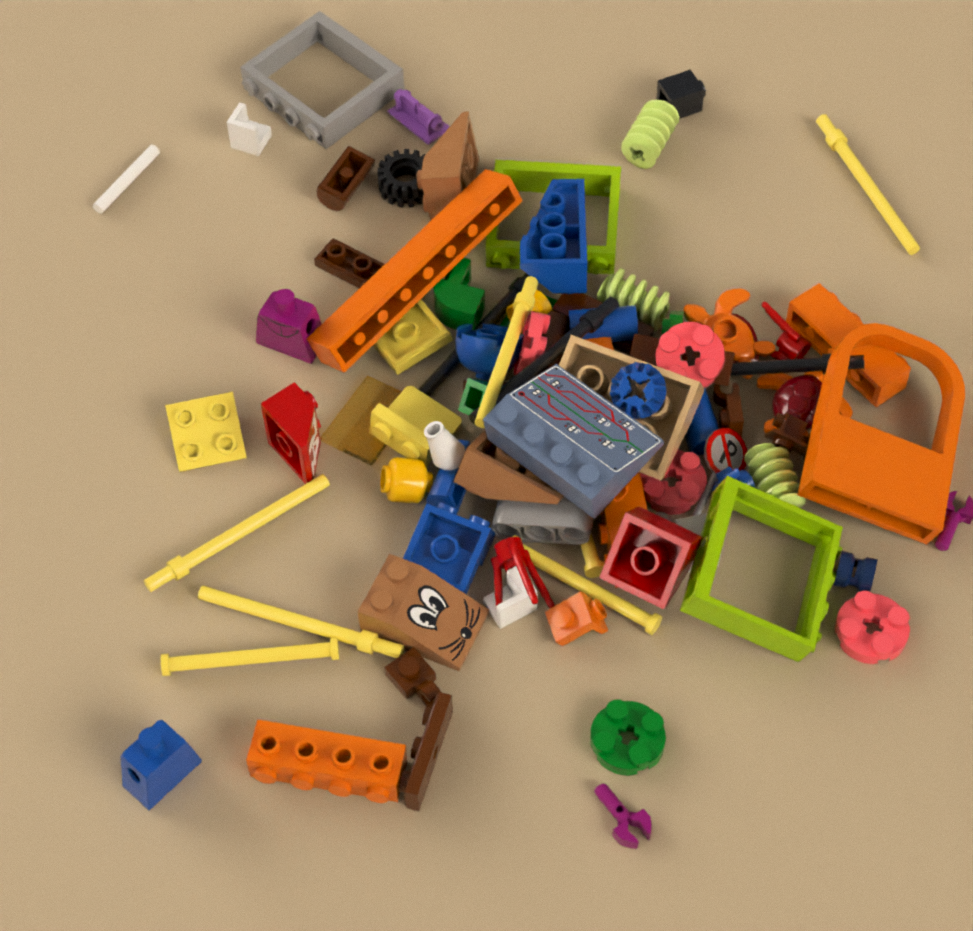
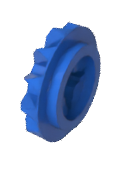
(654, 391)

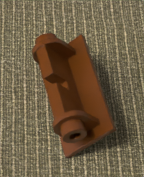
(789, 433)

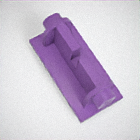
(417, 117)

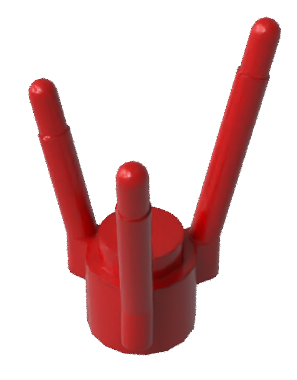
(790, 342)
(509, 554)

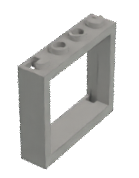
(322, 29)

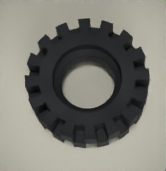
(395, 167)

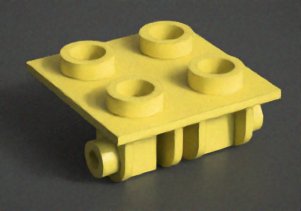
(205, 431)

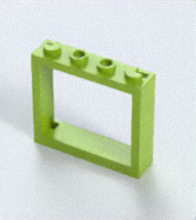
(536, 177)
(788, 519)

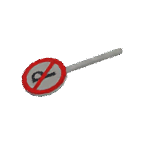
(722, 449)

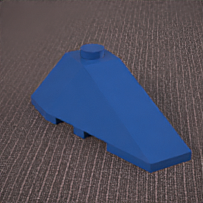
(556, 241)

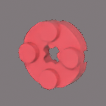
(702, 340)
(533, 342)
(685, 493)
(875, 609)

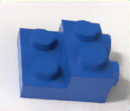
(450, 544)

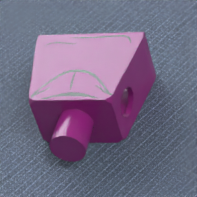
(286, 324)

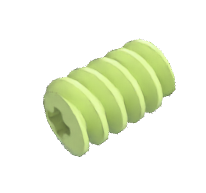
(650, 133)
(648, 306)
(774, 472)

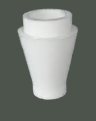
(444, 447)

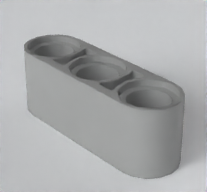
(542, 522)

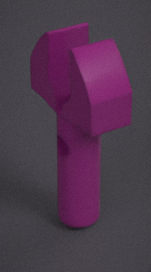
(952, 520)
(624, 817)

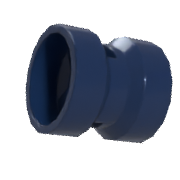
(864, 572)

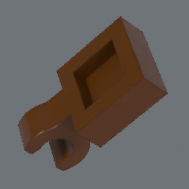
(731, 414)
(413, 676)

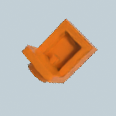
(576, 617)

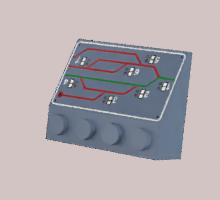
(571, 438)

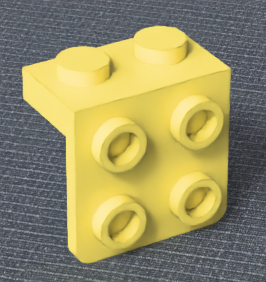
(404, 423)

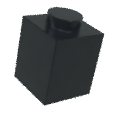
(682, 92)

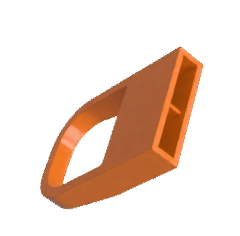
(874, 471)

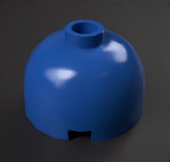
(480, 348)

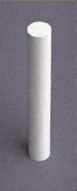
(126, 179)

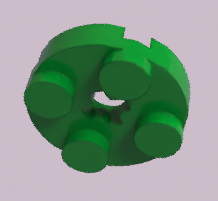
(637, 755)

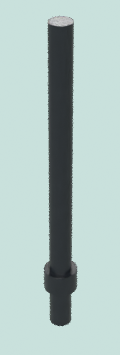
(492, 317)
(587, 323)
(791, 365)

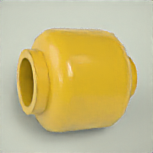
(405, 480)

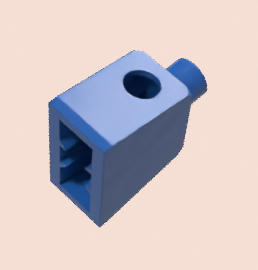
(156, 763)

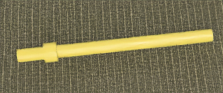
(838, 142)
(522, 307)
(179, 566)
(365, 641)

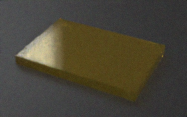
(351, 426)

